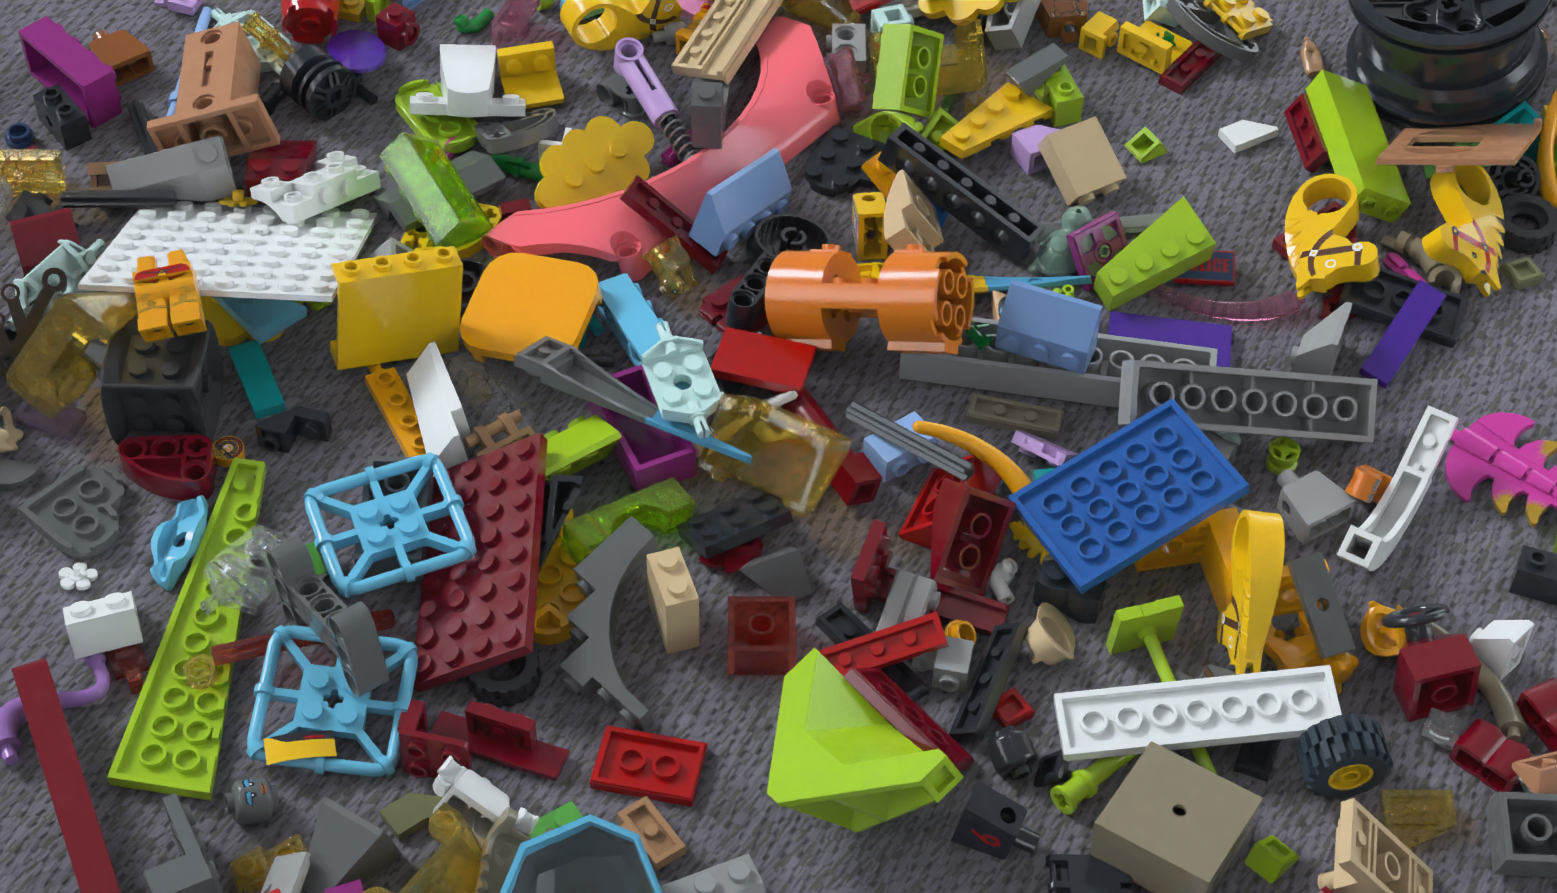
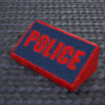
(1216, 271)

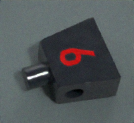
(993, 824)

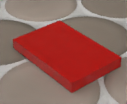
(763, 361)
(649, 765)

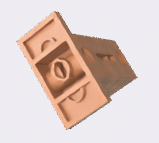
(218, 95)

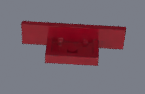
(503, 739)

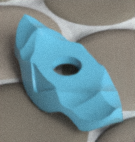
(170, 560)

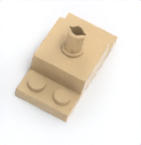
(1372, 858)

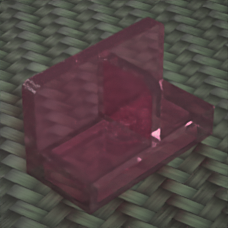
(513, 20)
(846, 80)

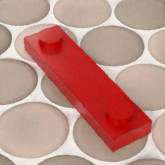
(888, 645)

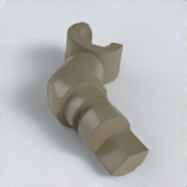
(1437, 273)

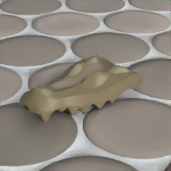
(499, 852)

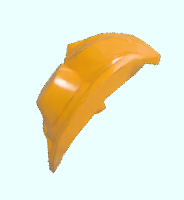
(1378, 638)

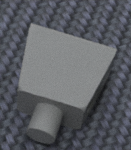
(1312, 504)

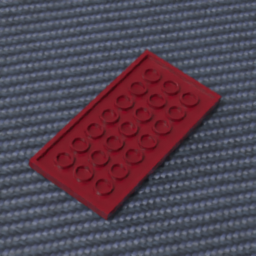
(485, 605)

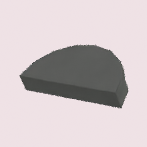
(17, 473)

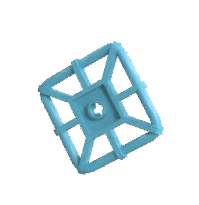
(377, 540)
(313, 711)

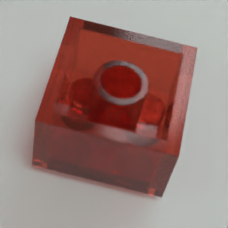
(761, 635)

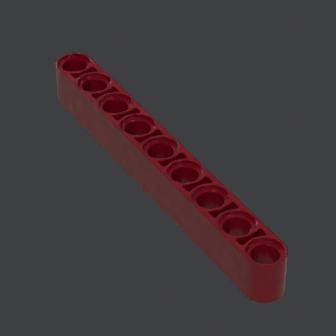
(65, 779)

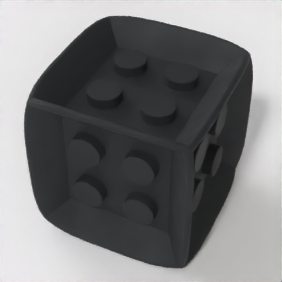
(162, 384)

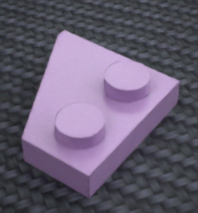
(1034, 445)

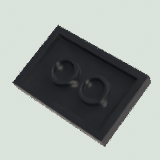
(734, 523)

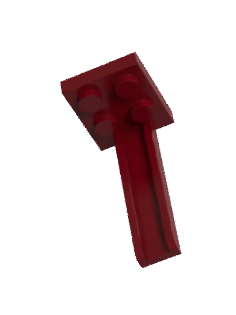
(874, 579)

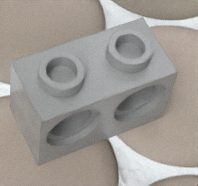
(849, 36)

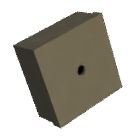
(1174, 824)

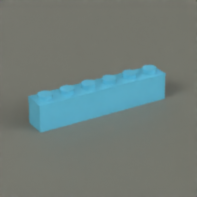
(630, 318)

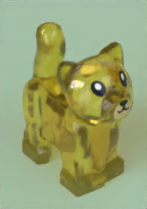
(669, 260)

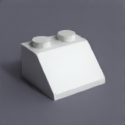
(102, 624)

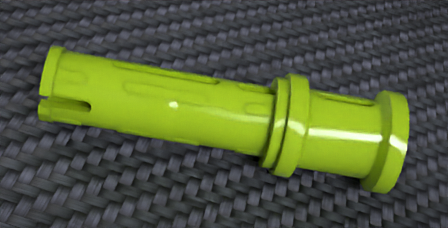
(1085, 782)

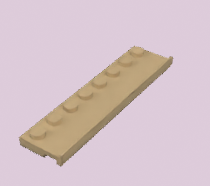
(724, 38)

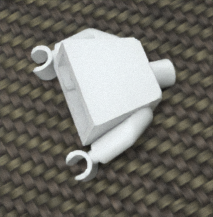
(476, 799)

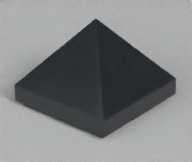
(1051, 770)

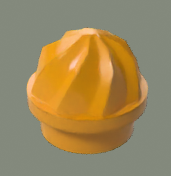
(961, 630)

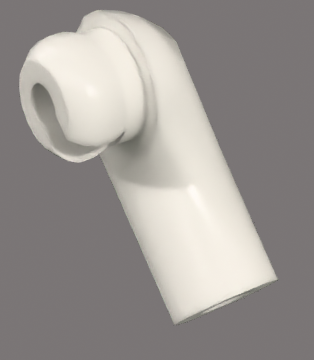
(1001, 579)

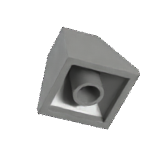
(1321, 344)

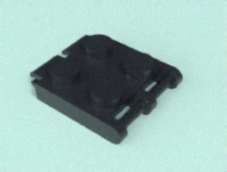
(1085, 875)

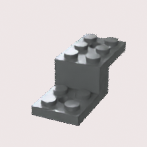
(193, 869)

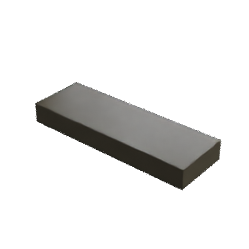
(1014, 416)

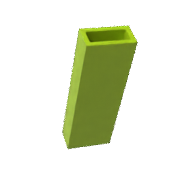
(1355, 141)

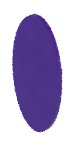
(357, 50)

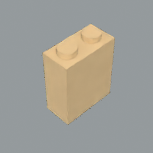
(1082, 162)
(673, 600)

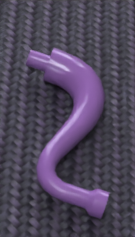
(13, 714)

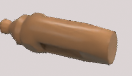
(1311, 58)

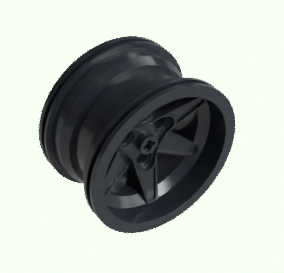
(1448, 58)

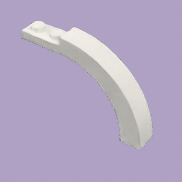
(1380, 533)

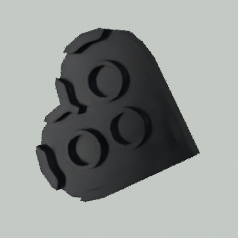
(838, 162)

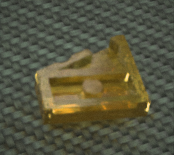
(1417, 814)

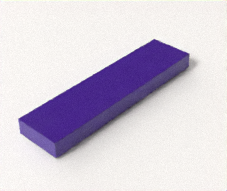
(1402, 333)

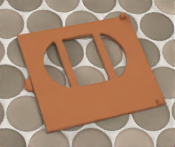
(1498, 145)

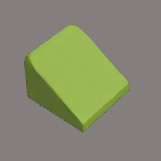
(1145, 146)
(1270, 858)

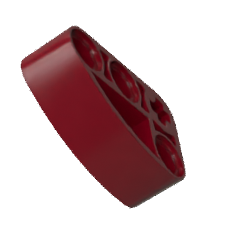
(170, 465)

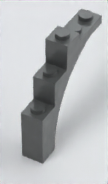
(604, 582)

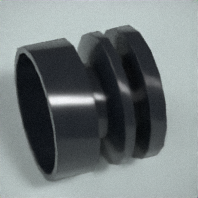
(318, 82)

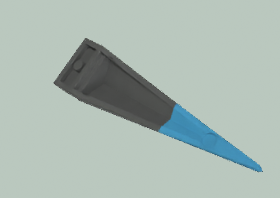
(574, 373)

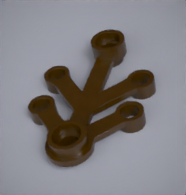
(26, 326)

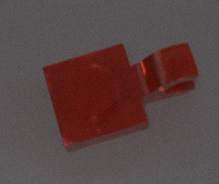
(129, 663)

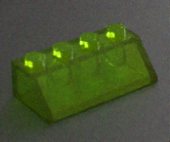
(434, 190)

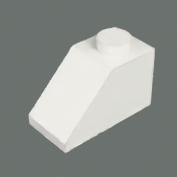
(1502, 644)

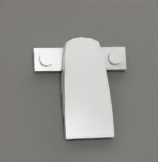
(467, 86)

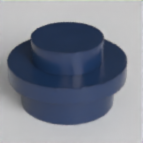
(19, 136)

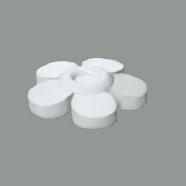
(77, 577)

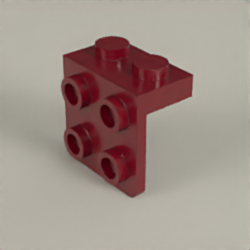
(423, 751)

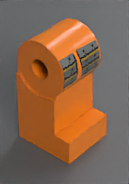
(1368, 484)

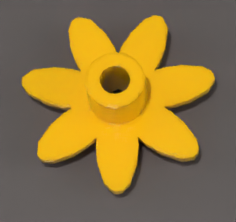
(238, 199)

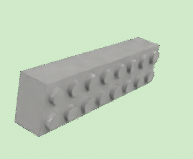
(1253, 400)

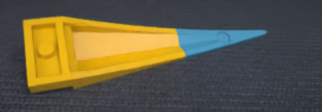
(987, 284)

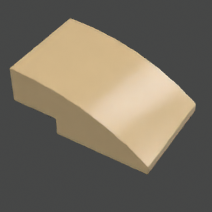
(910, 216)

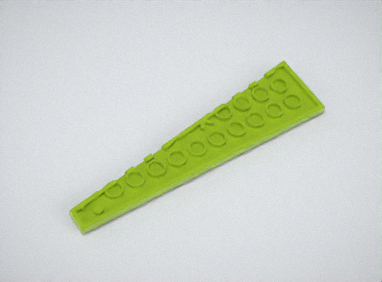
(176, 728)

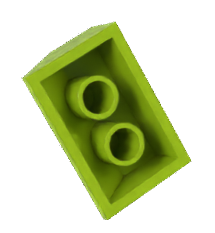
(908, 70)
(579, 445)

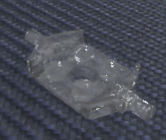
(236, 579)

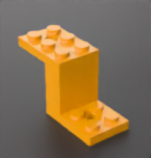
(1212, 546)

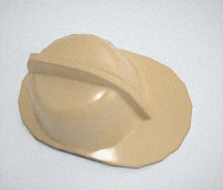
(1050, 637)

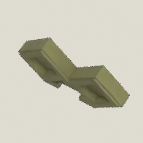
(409, 813)

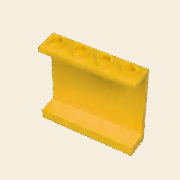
(397, 306)

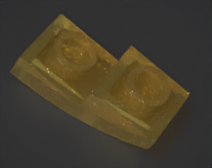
(253, 867)

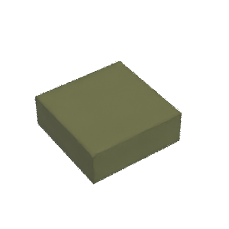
(1523, 273)

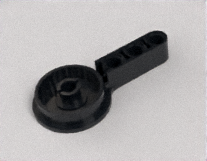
(768, 240)

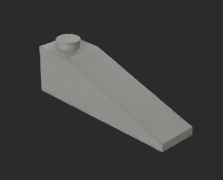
(192, 170)

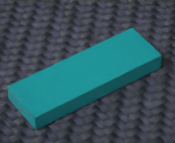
(257, 379)

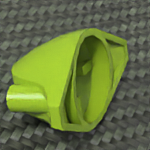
(884, 123)

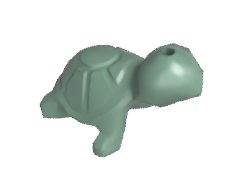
(1054, 254)

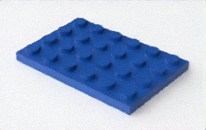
(1128, 495)

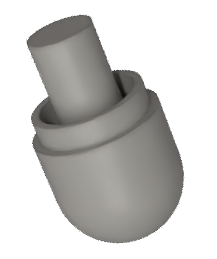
(668, 33)

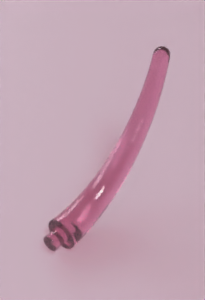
(1259, 310)

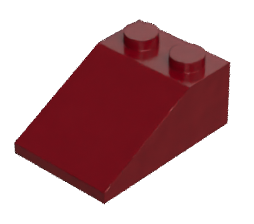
(286, 161)
(967, 535)

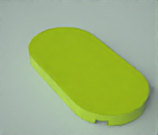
(435, 126)

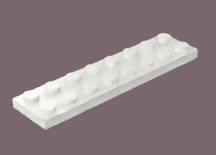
(1194, 712)

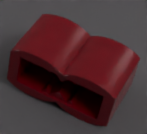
(1540, 711)
(1489, 755)

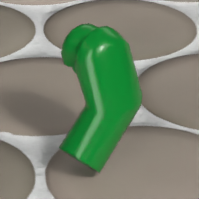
(477, 24)

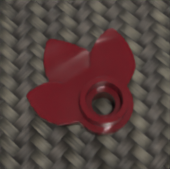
(736, 557)

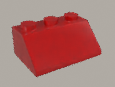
(918, 524)

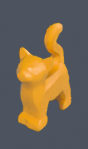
(1303, 653)

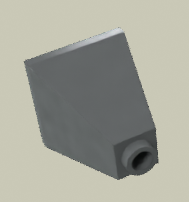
(346, 849)

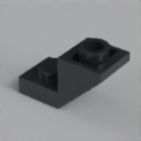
(282, 430)

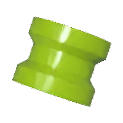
(1282, 455)

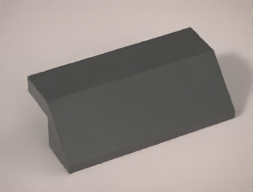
(476, 170)

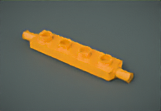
(396, 408)

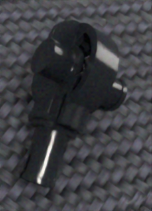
(1510, 179)

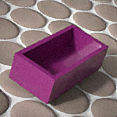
(61, 59)
(645, 451)

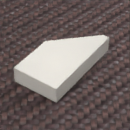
(1246, 134)

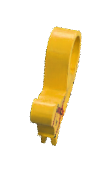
(1473, 227)

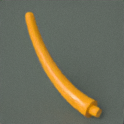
(1545, 154)
(1005, 467)

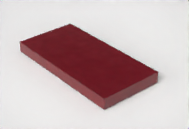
(906, 714)

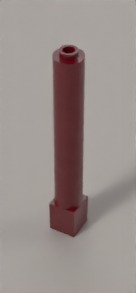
(856, 477)

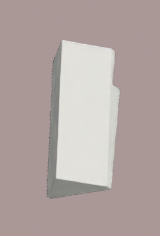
(438, 408)

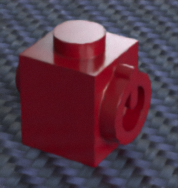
(397, 26)

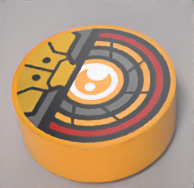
(227, 449)

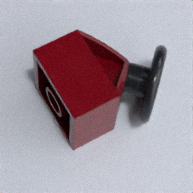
(1432, 668)

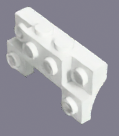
(332, 184)

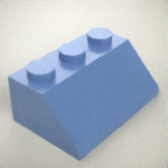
(1048, 326)

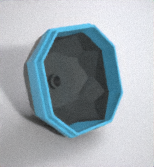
(582, 858)

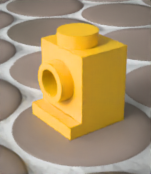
(1098, 34)

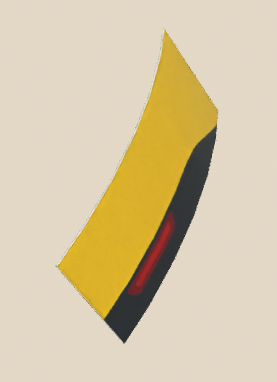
(299, 746)

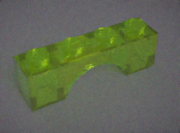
(656, 508)

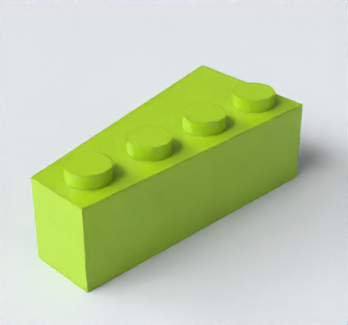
(1157, 255)

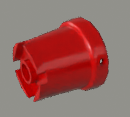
(310, 19)

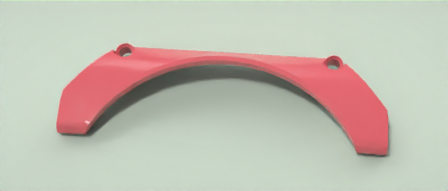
(786, 113)

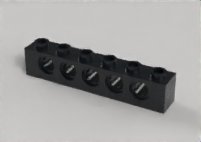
(962, 193)

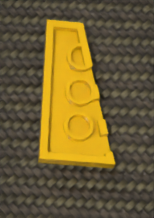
(994, 119)

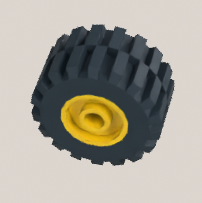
(1344, 756)

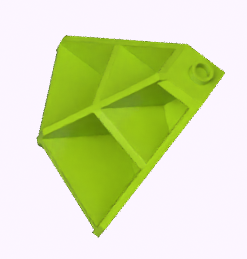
(844, 758)

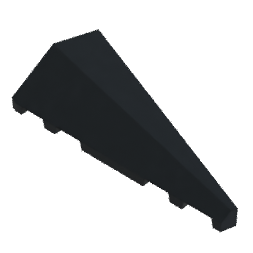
(558, 499)

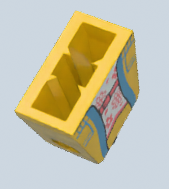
(869, 215)

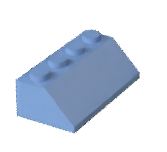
(741, 202)

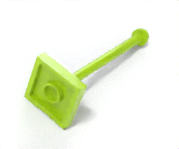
(1148, 627)

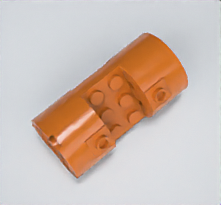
(918, 299)

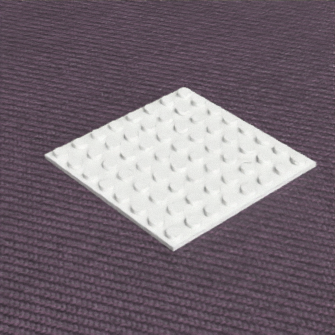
(237, 250)

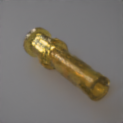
(269, 36)

